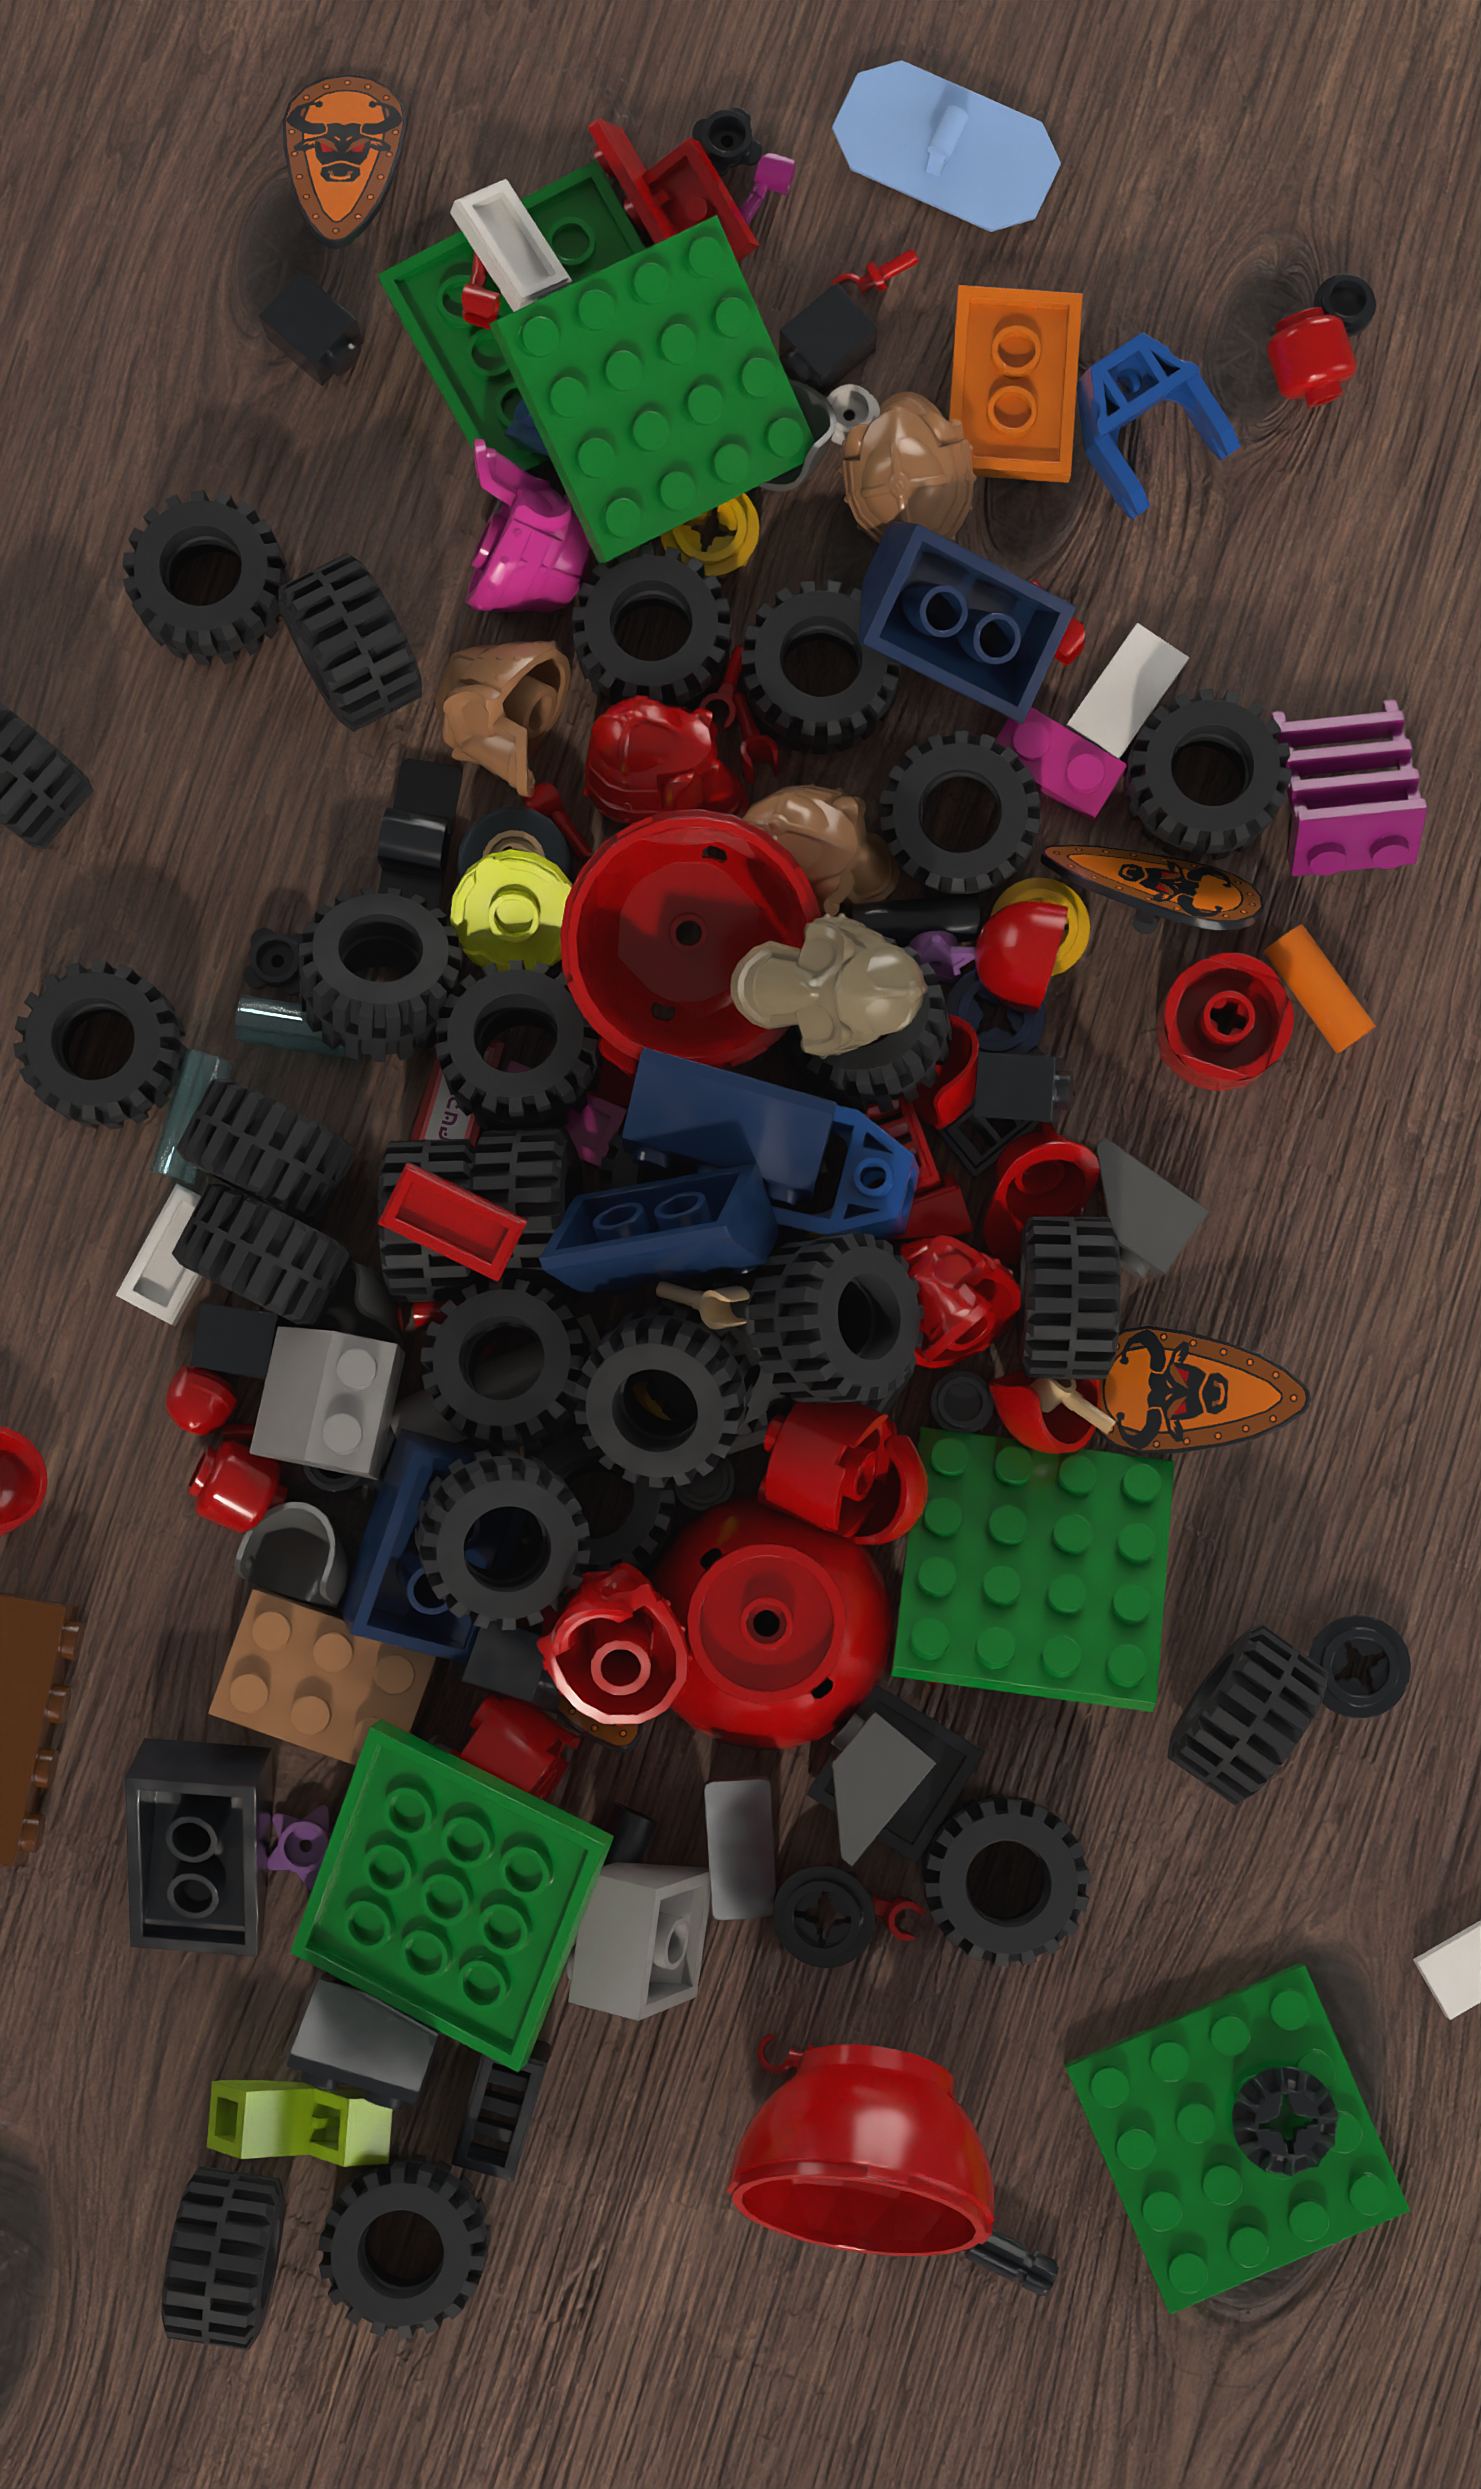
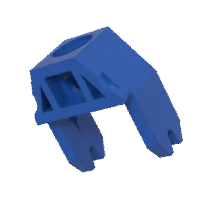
(1150, 377)
(856, 1207)

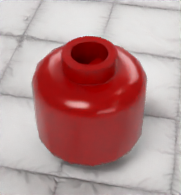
(1311, 356)
(235, 1486)

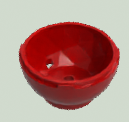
(624, 922)
(830, 1616)
(866, 2157)

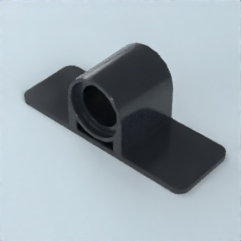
(419, 830)
(740, 1847)

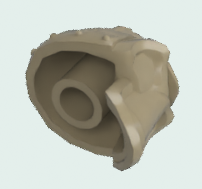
(837, 988)

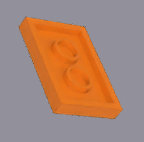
(1016, 380)

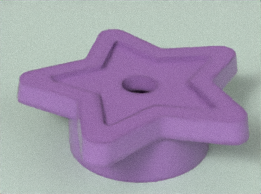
(942, 954)
(290, 1833)

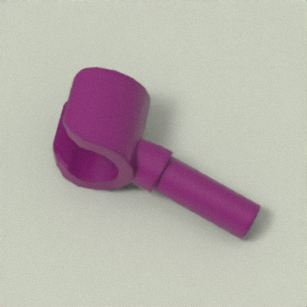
(773, 174)

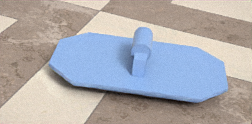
(946, 146)

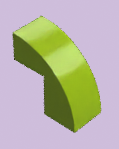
(297, 2119)

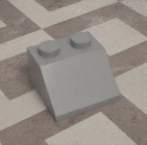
(328, 1400)
(641, 1939)

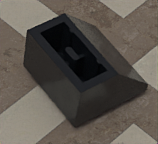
(364, 2045)

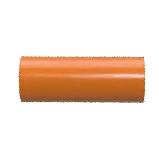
(1319, 988)

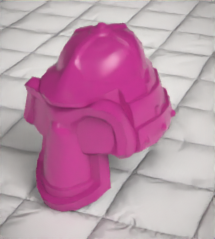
(532, 550)

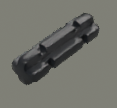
(1012, 2261)

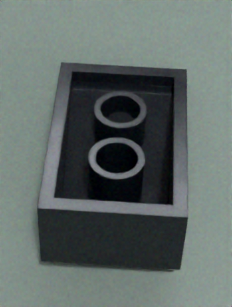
(198, 1845)

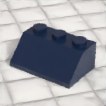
(960, 619)
(722, 1120)
(663, 1232)
(387, 1587)

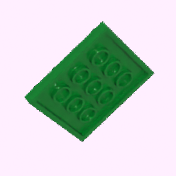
(464, 360)
(655, 389)
(1036, 1571)
(450, 1894)
(1168, 2140)

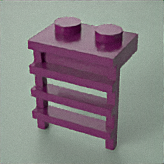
(1356, 817)

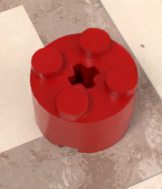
(1256, 1008)
(826, 1464)
(519, 1745)

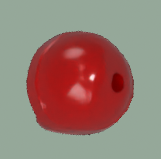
(200, 1400)

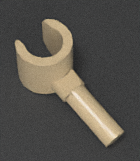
(712, 1305)
(1057, 1391)

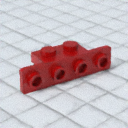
(672, 193)

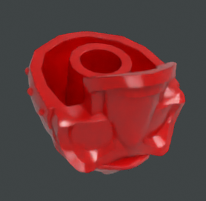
(658, 760)
(963, 1297)
(616, 1647)

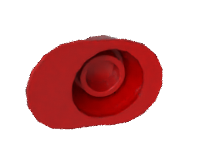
(1037, 1177)

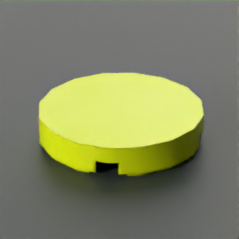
(511, 909)

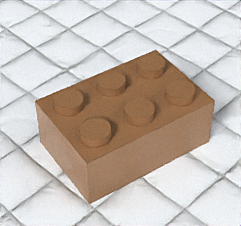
(314, 1682)

